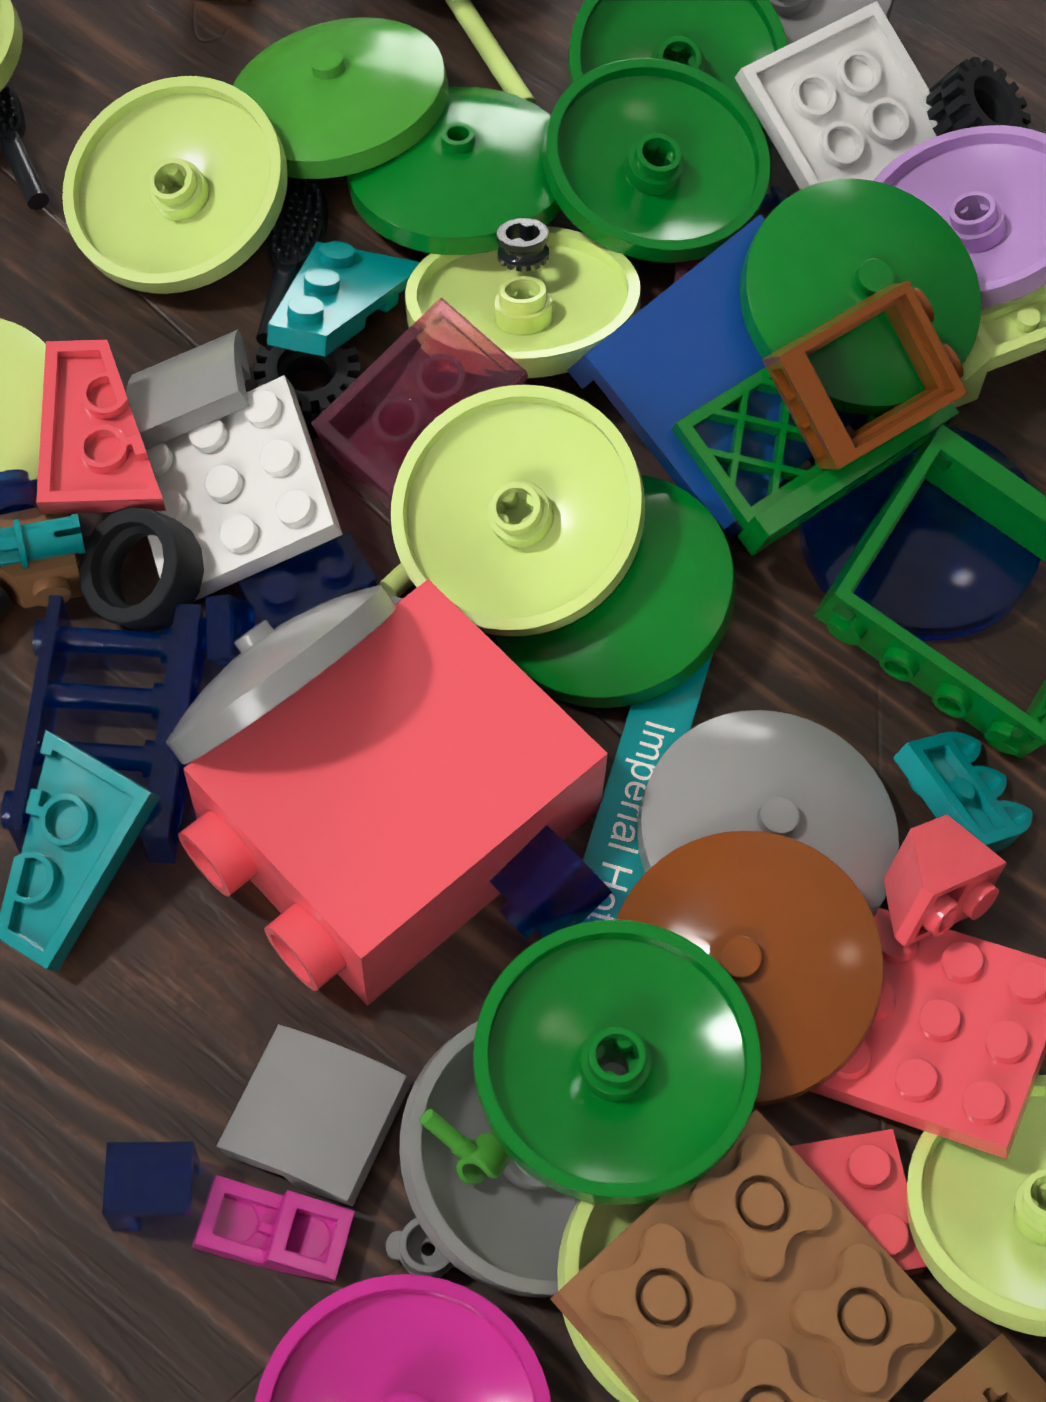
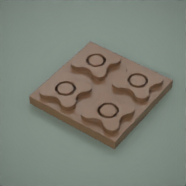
(753, 1292)

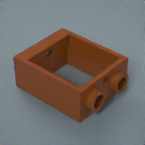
(813, 410)

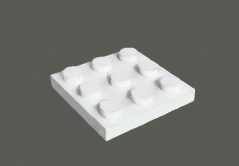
(840, 99)
(246, 488)

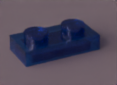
(307, 580)

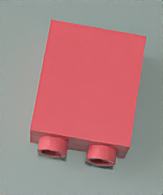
(390, 795)

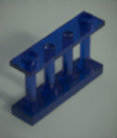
(167, 702)

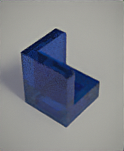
(147, 1181)

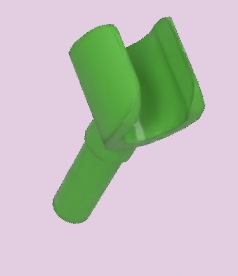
(476, 1158)

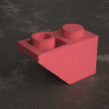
(939, 880)

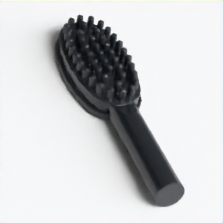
(11, 131)
(295, 233)

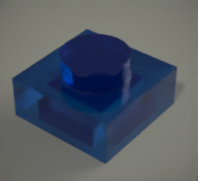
(224, 623)

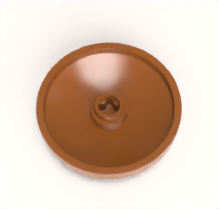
(788, 937)

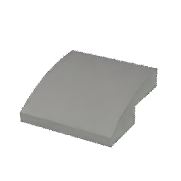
(190, 389)
(315, 1114)

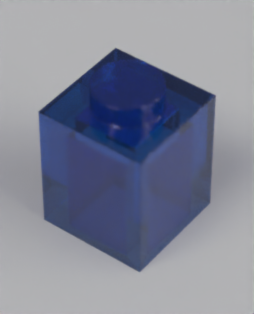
(548, 886)

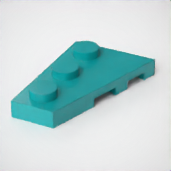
(335, 296)
(72, 848)

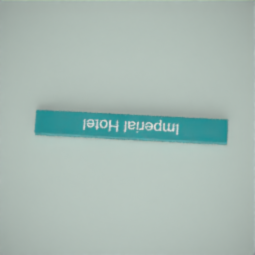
(645, 738)

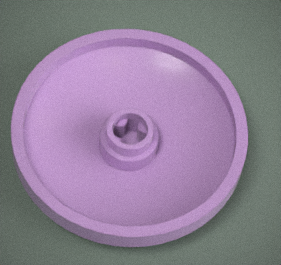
(992, 195)

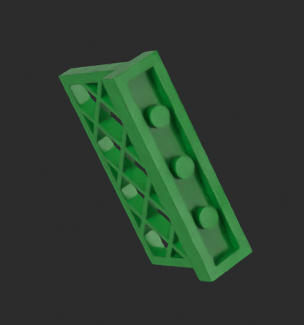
(809, 489)

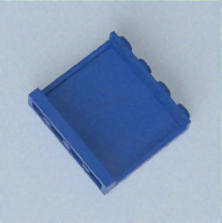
(680, 357)

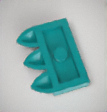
(948, 783)

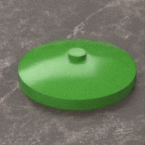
(348, 93)

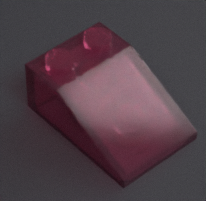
(405, 390)

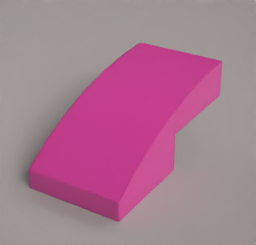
(273, 1230)

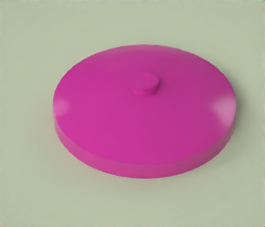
(404, 1344)

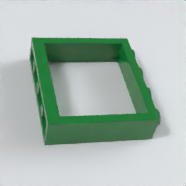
(1002, 502)

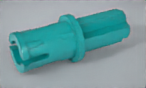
(40, 540)

